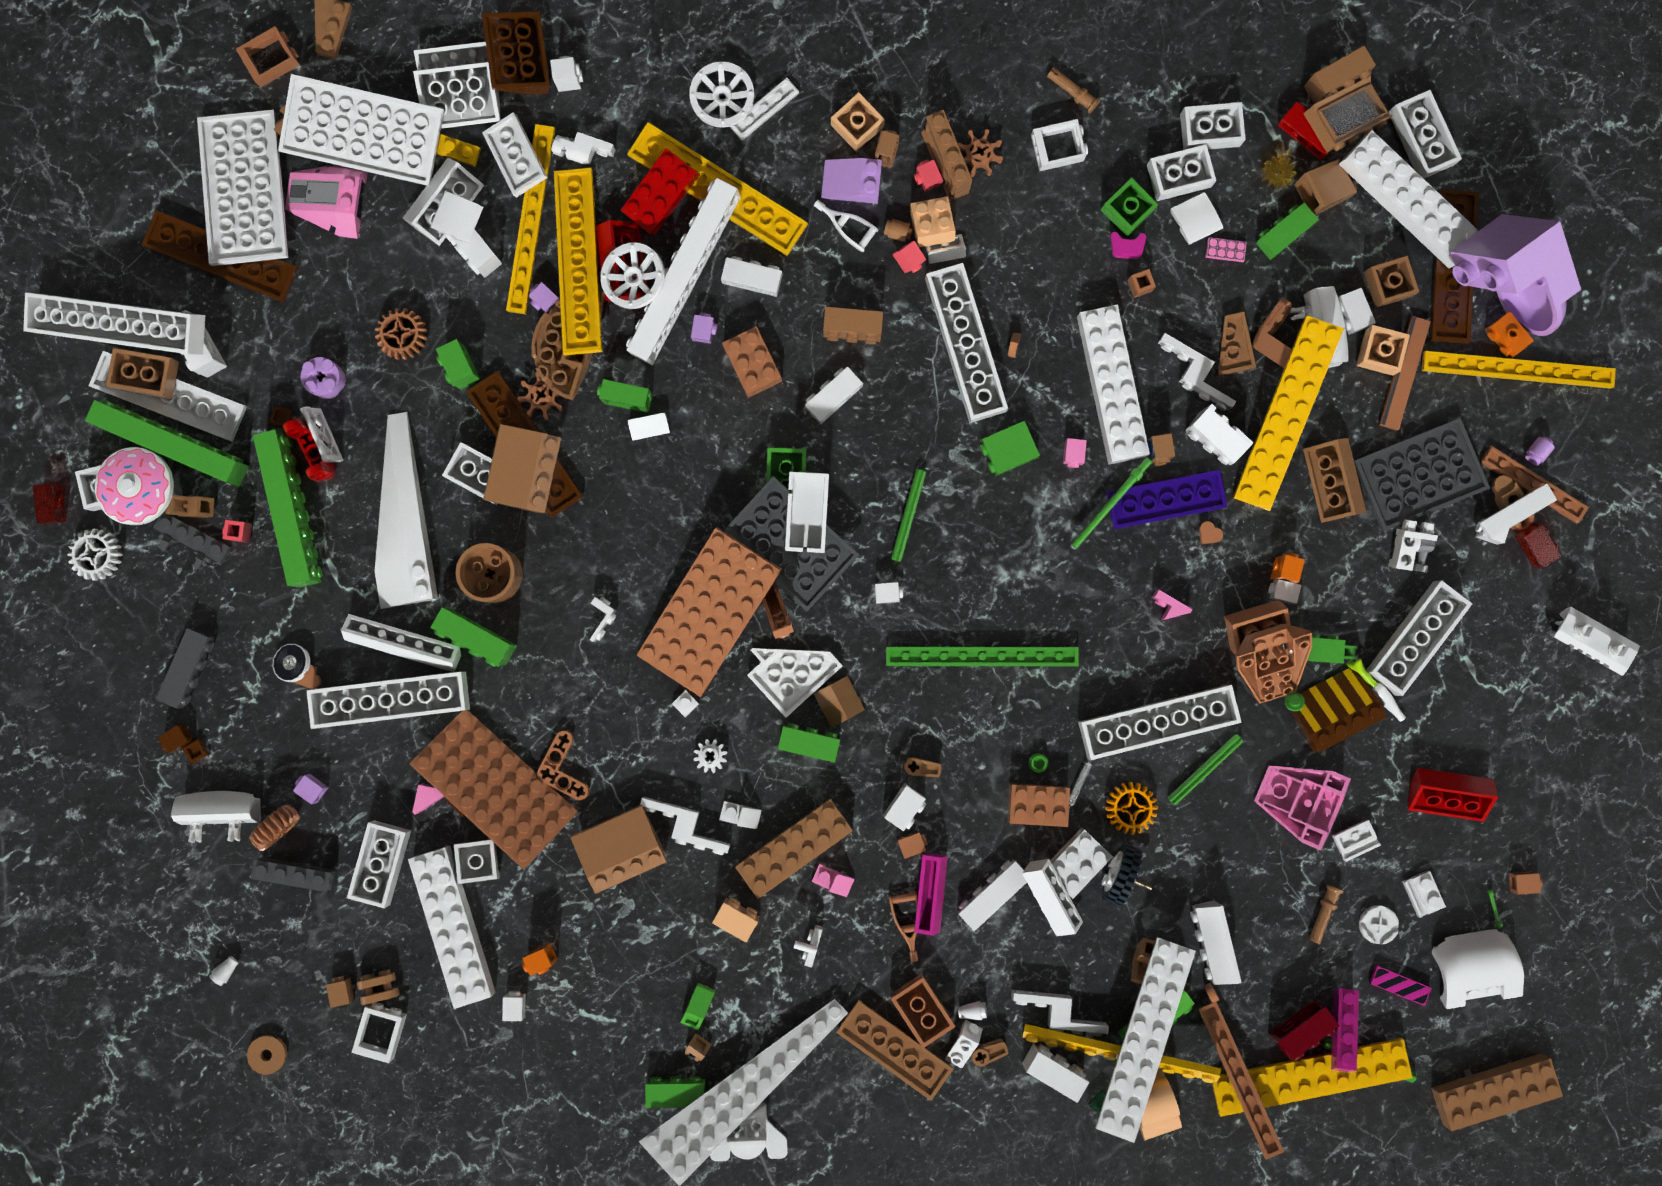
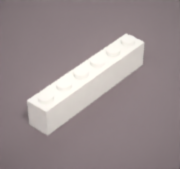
(401, 643)

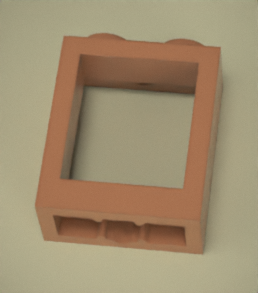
(260, 42)

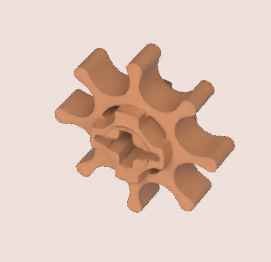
(984, 146)
(539, 404)

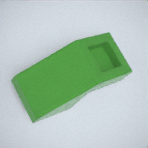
(698, 1006)

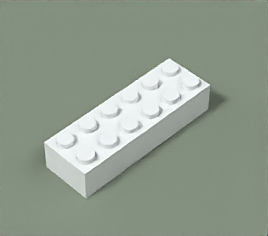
(1418, 637)

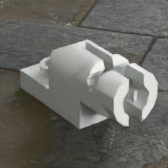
(582, 148)

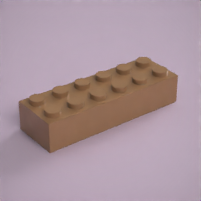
(794, 848)
(1497, 1092)

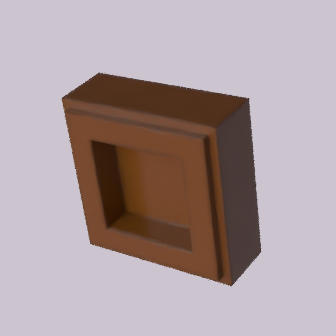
(280, 416)
(195, 751)

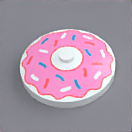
(134, 486)

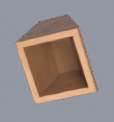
(1325, 187)

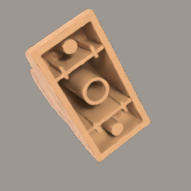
(1161, 1109)

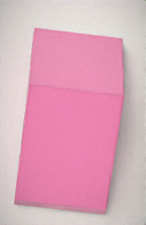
(425, 797)

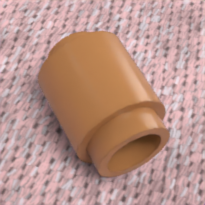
(898, 230)

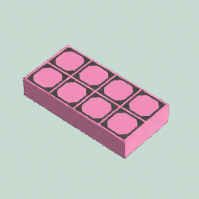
(1225, 249)

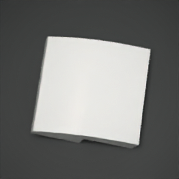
(456, 216)
(1196, 218)

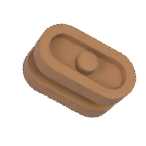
(367, 982)

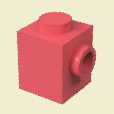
(928, 175)
(909, 257)
(237, 531)

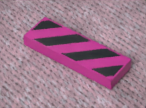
(1400, 985)

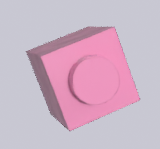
(1074, 452)

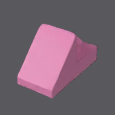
(1174, 608)
(833, 880)

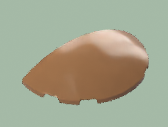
(559, 371)

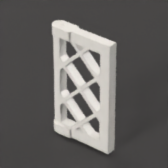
(315, 416)

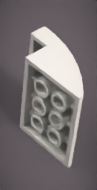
(458, 82)

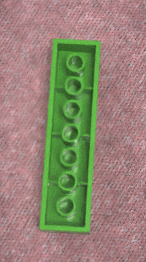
(167, 442)
(287, 508)

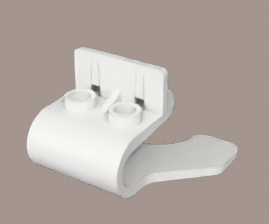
(752, 1137)

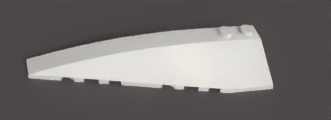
(403, 549)

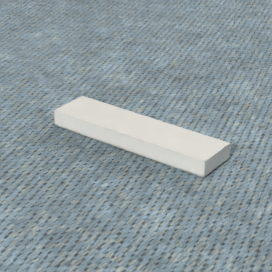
(765, 108)
(1517, 511)

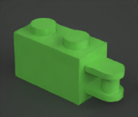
(1330, 650)

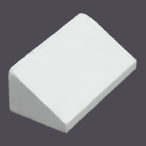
(946, 251)
(648, 426)

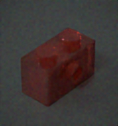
(49, 504)
(1538, 545)

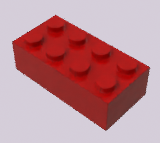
(660, 192)

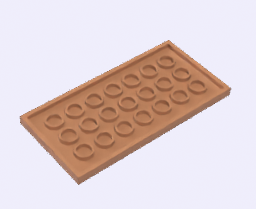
(709, 611)
(493, 788)

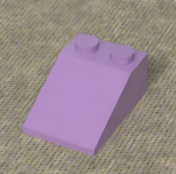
(852, 180)

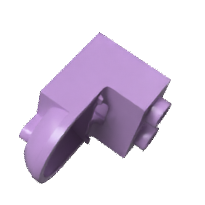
(1525, 265)

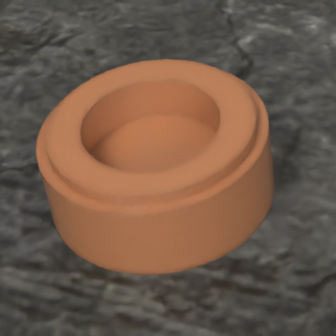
(1211, 992)

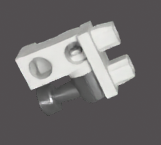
(1409, 542)

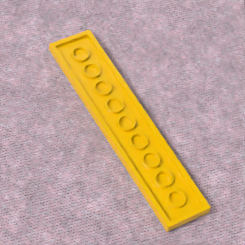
(754, 210)
(577, 261)
(1288, 412)
(1313, 1076)

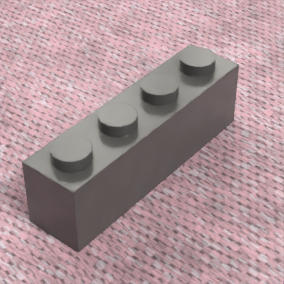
(185, 668)
(293, 874)

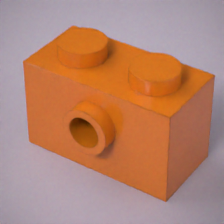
(1509, 335)
(1287, 568)
(539, 960)

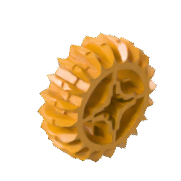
(1133, 816)

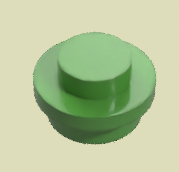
(1294, 701)
(1038, 762)

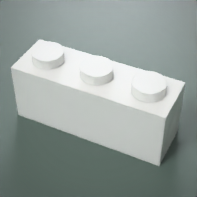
(752, 276)
(833, 394)

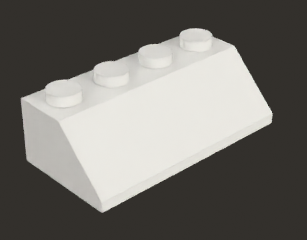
(449, 178)
(1216, 943)

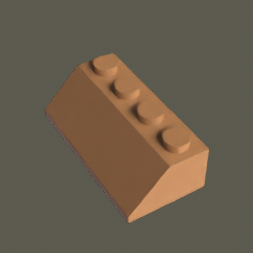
(1334, 480)

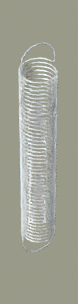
(1082, 775)

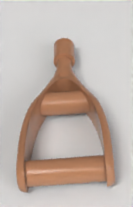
(907, 928)

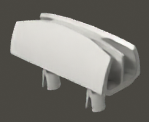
(1324, 305)
(1595, 640)
(216, 808)

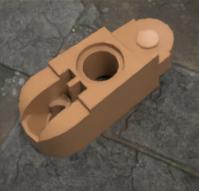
(1503, 489)

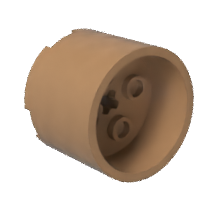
(475, 566)

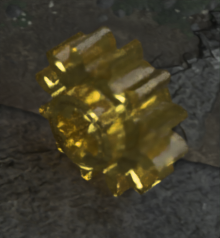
(1283, 166)

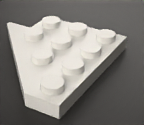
(791, 675)

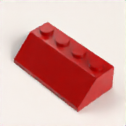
(609, 237)
(1452, 794)

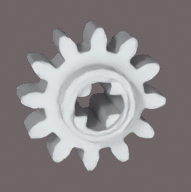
(718, 756)

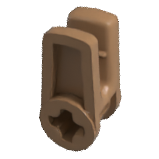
(924, 768)
(990, 1052)

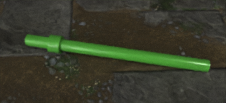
(1136, 475)

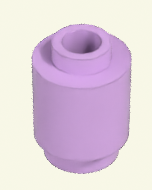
(1539, 450)

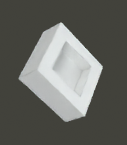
(685, 703)

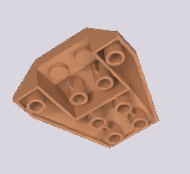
(1274, 660)

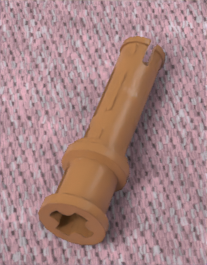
(1080, 94)
(1328, 904)

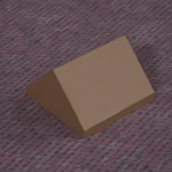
(839, 701)

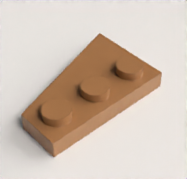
(330, 26)
(1236, 346)

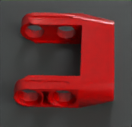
(318, 472)

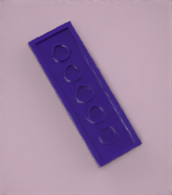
(1168, 499)

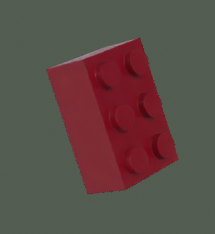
(1304, 1030)

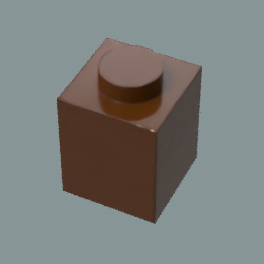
(175, 739)

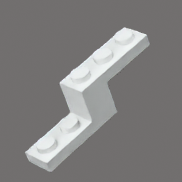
(1196, 372)
(685, 825)
(1059, 1012)

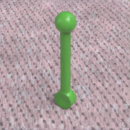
(1498, 924)

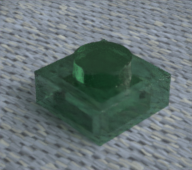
(1097, 1102)

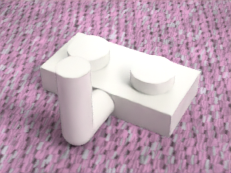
(810, 949)

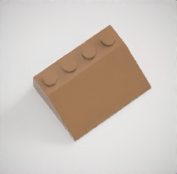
(522, 468)
(618, 849)

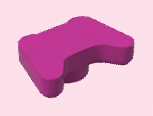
(1127, 248)

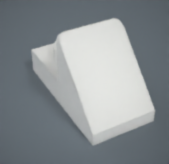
(740, 815)

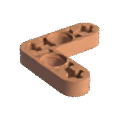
(554, 767)

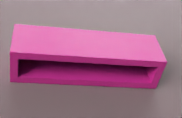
(931, 893)
(1346, 1035)

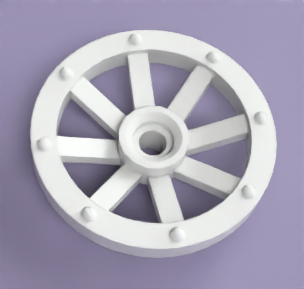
(722, 90)
(630, 273)

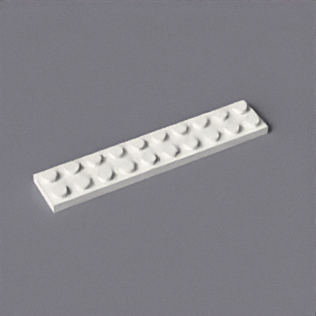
(1145, 1039)

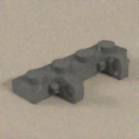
(207, 547)

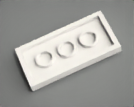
(514, 155)

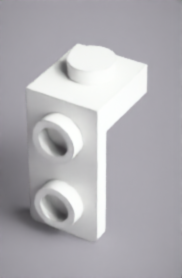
(603, 605)
(965, 1044)

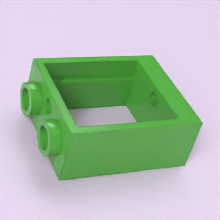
(625, 396)

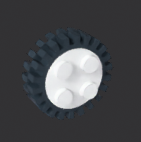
(1123, 875)

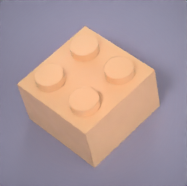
(857, 122)
(932, 222)
(1383, 350)
(736, 919)

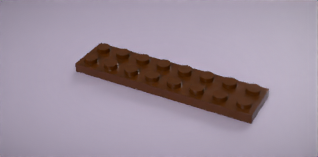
(189, 245)
(1450, 300)
(500, 406)

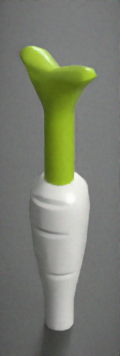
(1380, 691)

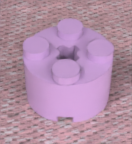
(315, 370)

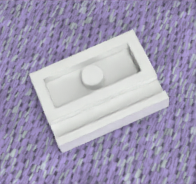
(1356, 840)
(1424, 894)

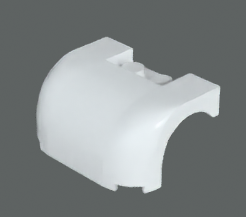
(1478, 967)

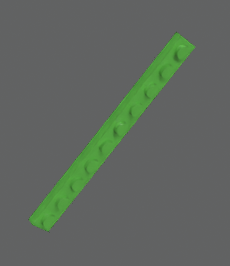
(982, 656)

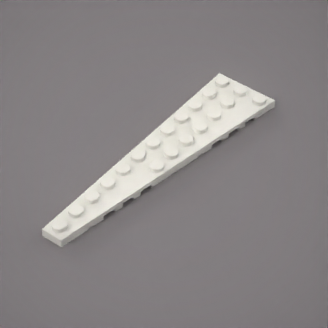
(703, 1125)

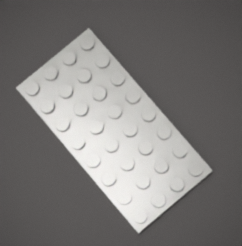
(360, 130)
(242, 188)

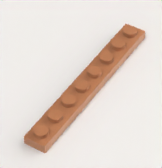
(1240, 1080)

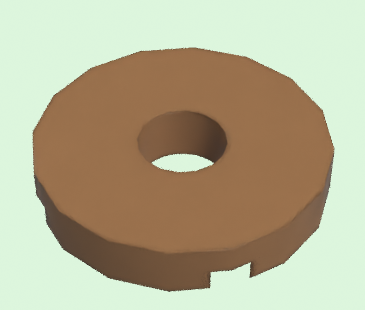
(255, 1054)

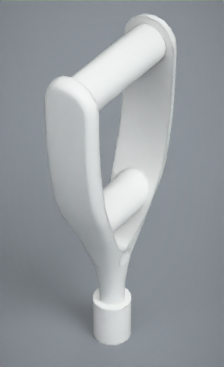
(842, 220)

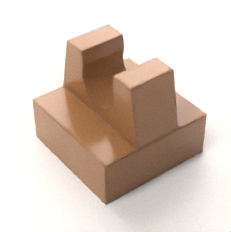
(698, 1047)

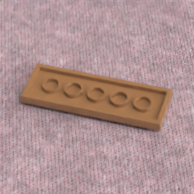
(894, 1050)

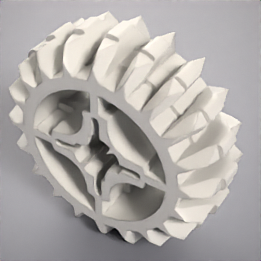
(101, 567)

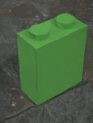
(1009, 448)

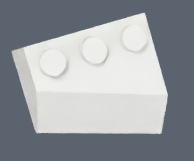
(1218, 436)

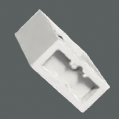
(1040, 150)
(373, 1051)

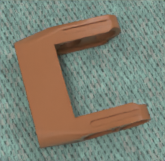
(1264, 340)

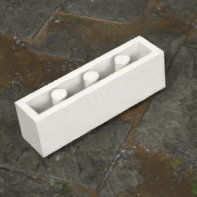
(992, 895)
(1052, 897)

